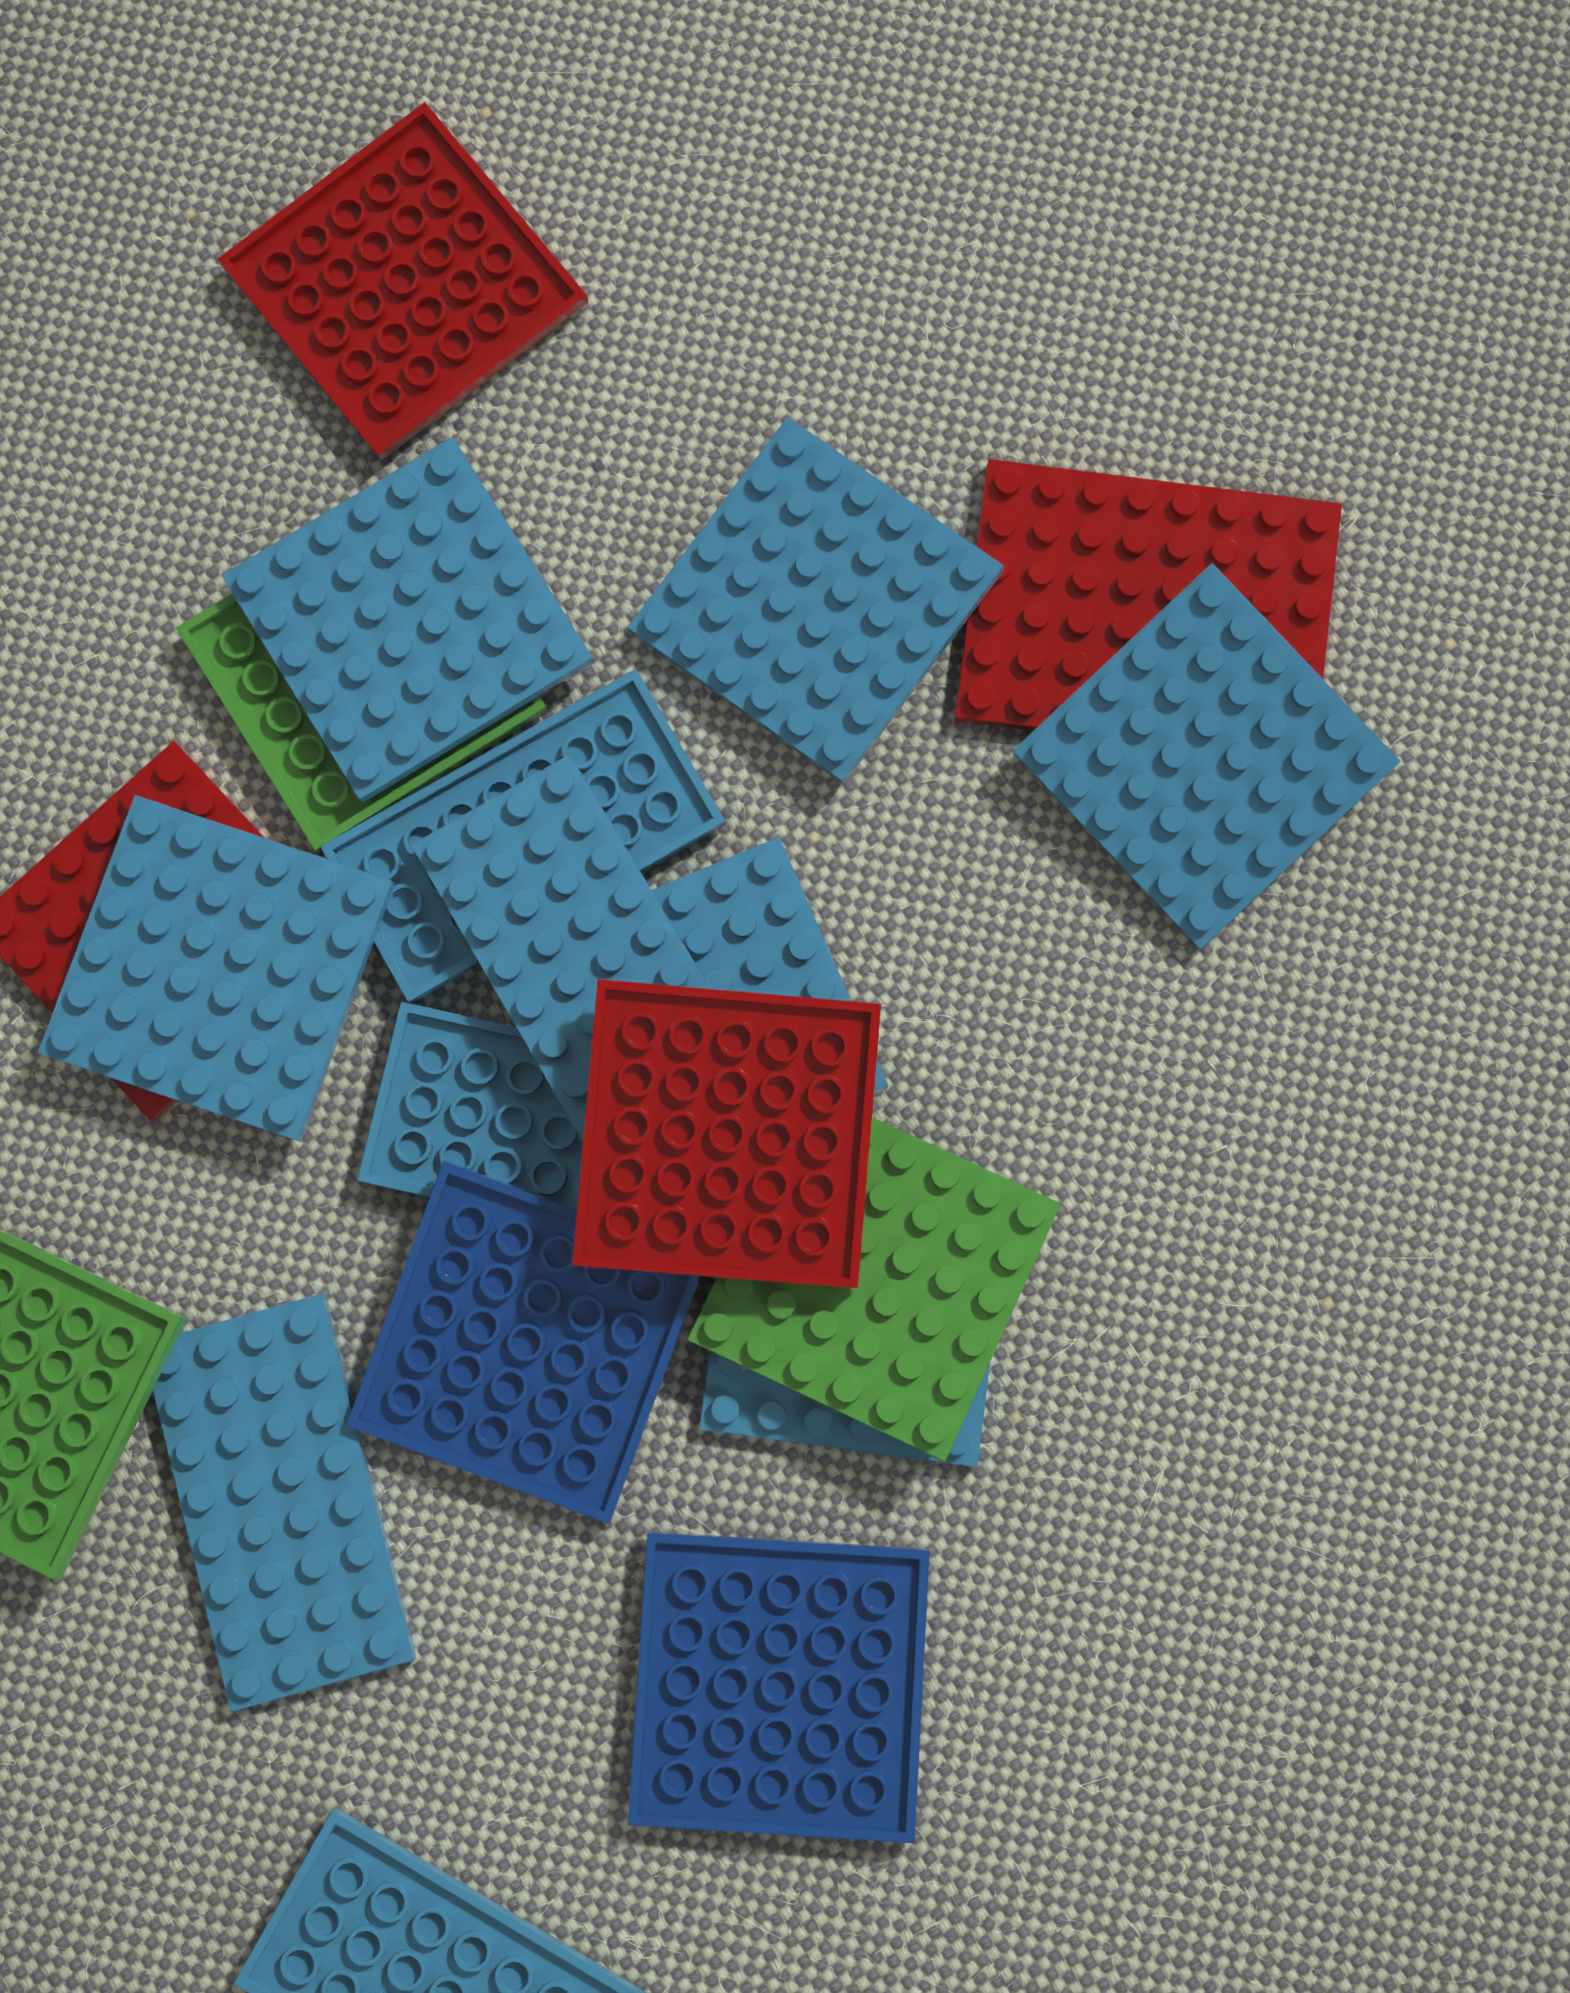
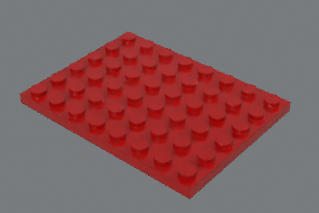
(1108, 552)

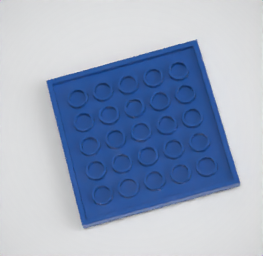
(516, 1355)
(779, 1687)

